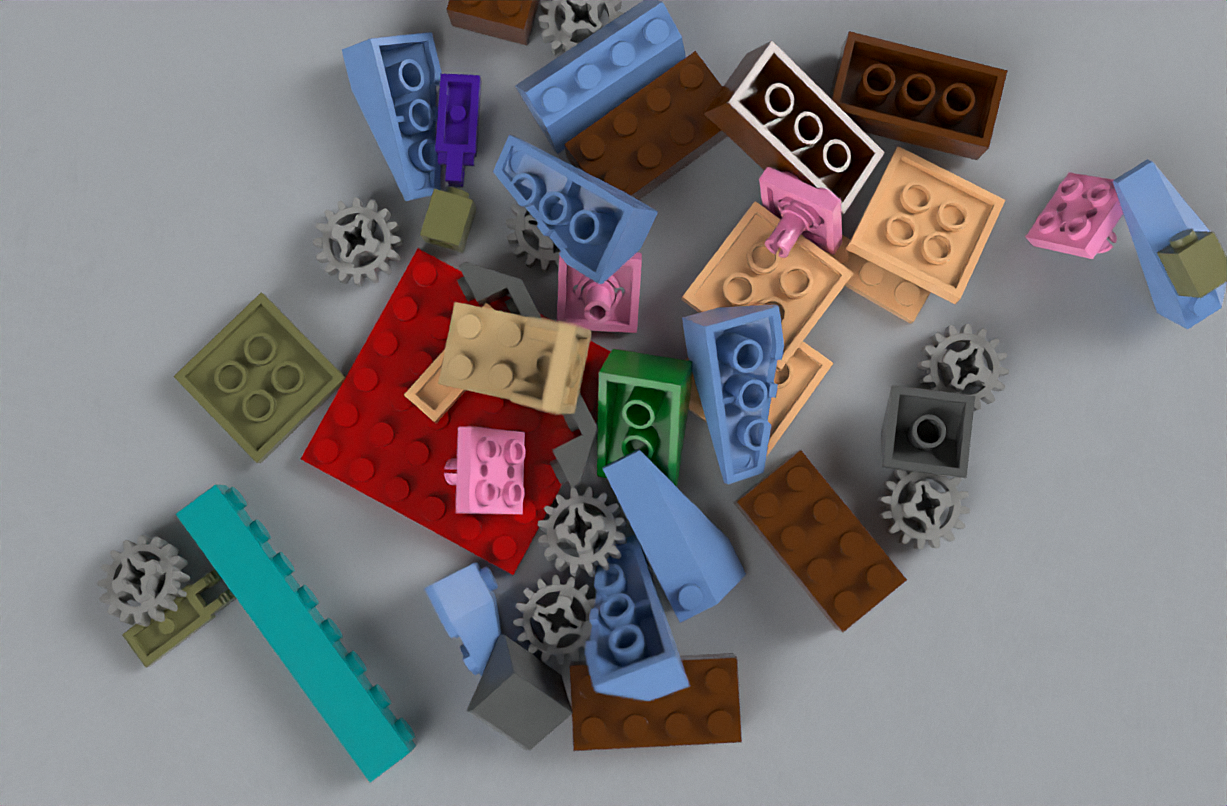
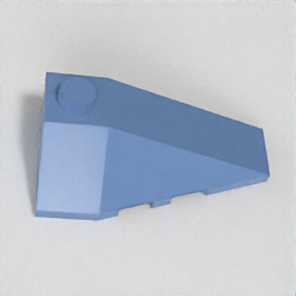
(397, 94)
(581, 214)
(1153, 216)
(734, 375)
(681, 544)
(470, 612)
(630, 636)

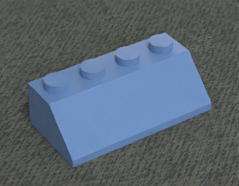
(602, 71)

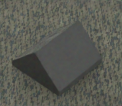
(927, 431)
(520, 695)

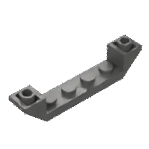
(490, 286)

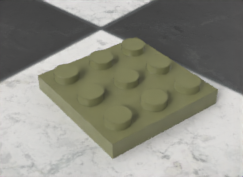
(260, 378)

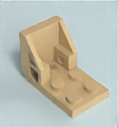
(515, 357)

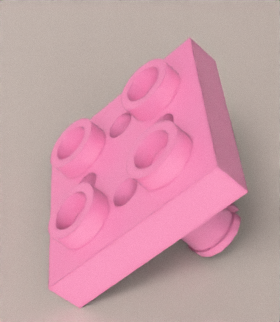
(802, 212)
(1079, 217)
(598, 304)
(488, 471)

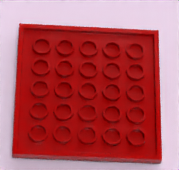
(399, 454)

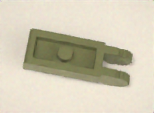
(193, 613)

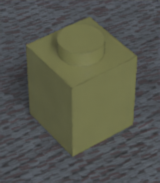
(449, 219)
(1194, 262)

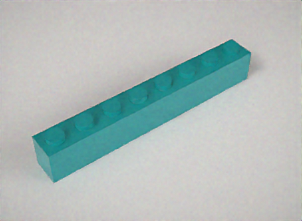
(297, 630)

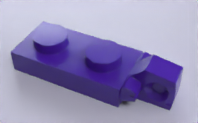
(458, 124)

